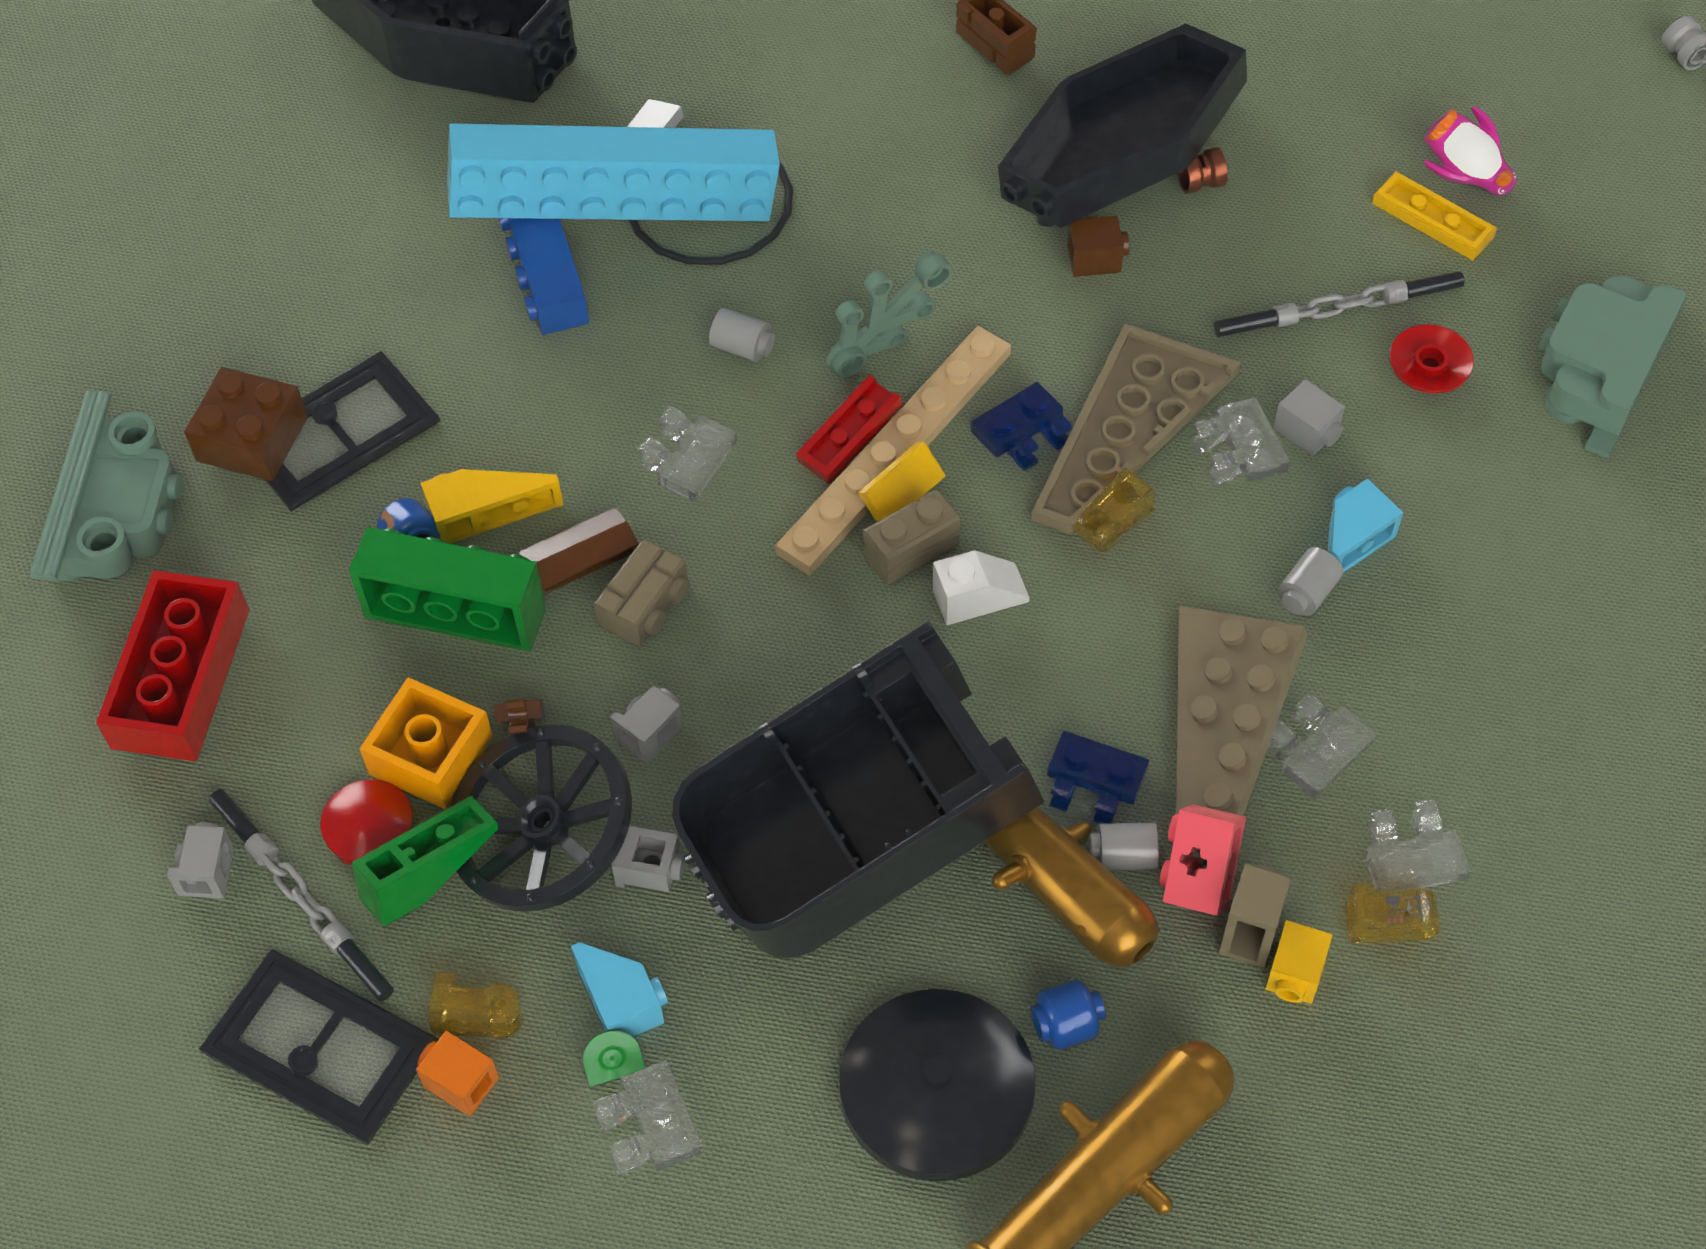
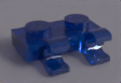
(1019, 418)
(1097, 768)

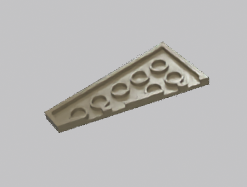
(1133, 410)
(1228, 704)

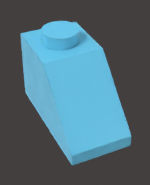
(1361, 523)
(620, 990)

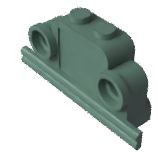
(1605, 353)
(109, 497)

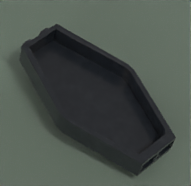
(1122, 125)

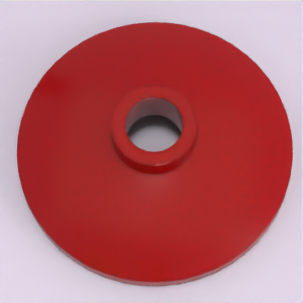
(1435, 347)

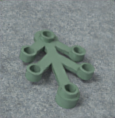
(850, 353)

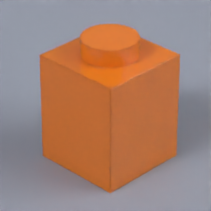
(456, 1072)

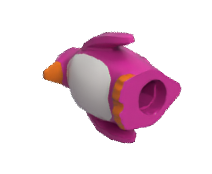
(1469, 152)

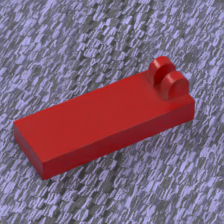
(848, 429)

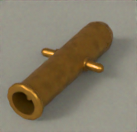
(1075, 887)
(1119, 1151)

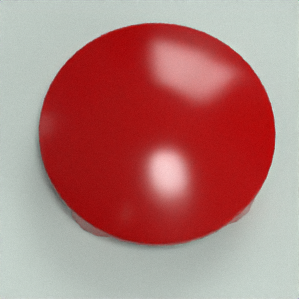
(364, 818)

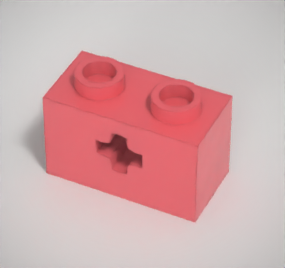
(1220, 840)

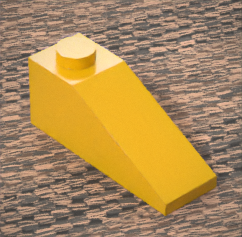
(483, 500)

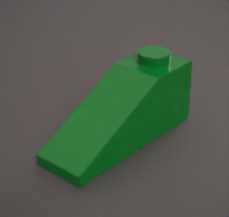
(420, 861)

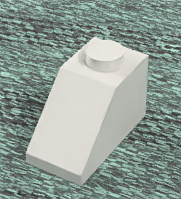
(976, 586)

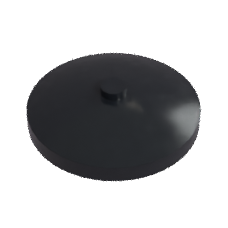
(937, 1084)

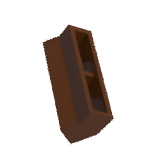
(581, 549)

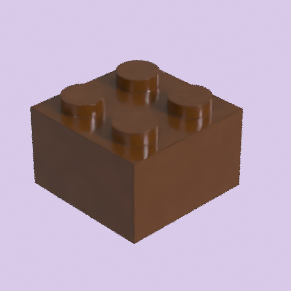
(246, 423)

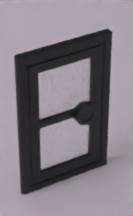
(350, 427)
(318, 1046)

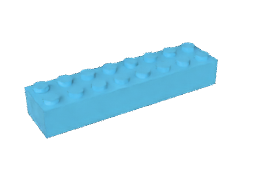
(611, 172)

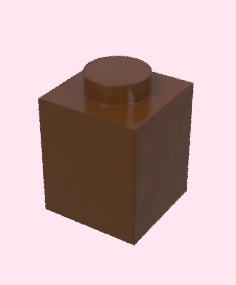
(1096, 246)

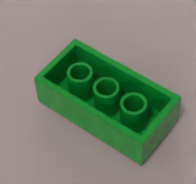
(448, 588)

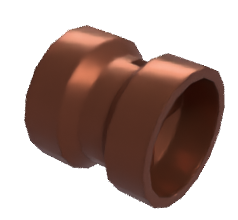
(1205, 170)

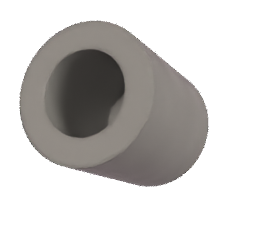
(741, 335)
(1310, 581)
(1126, 846)

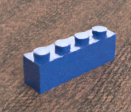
(546, 272)

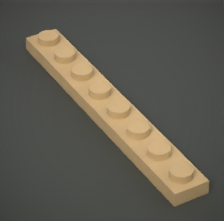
(917, 421)

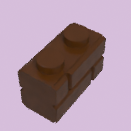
(997, 32)

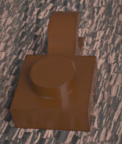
(519, 714)

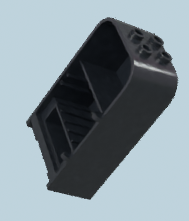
(848, 799)

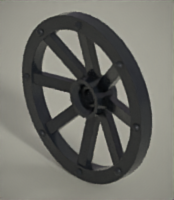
(545, 808)

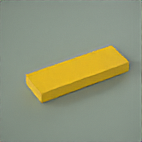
(1434, 215)

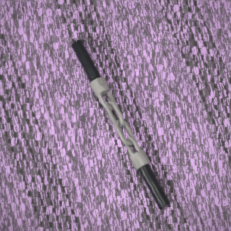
(1289, 314)
(335, 934)

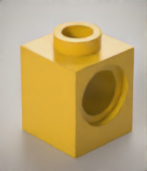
(1298, 962)

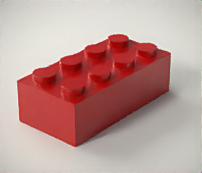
(173, 666)

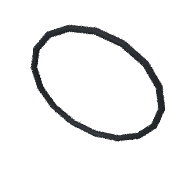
(731, 257)

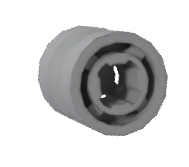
(1687, 41)

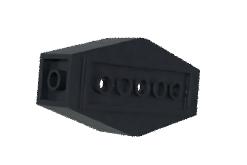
(487, 48)

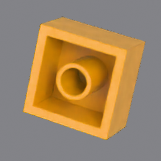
(426, 742)

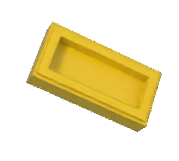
(902, 482)

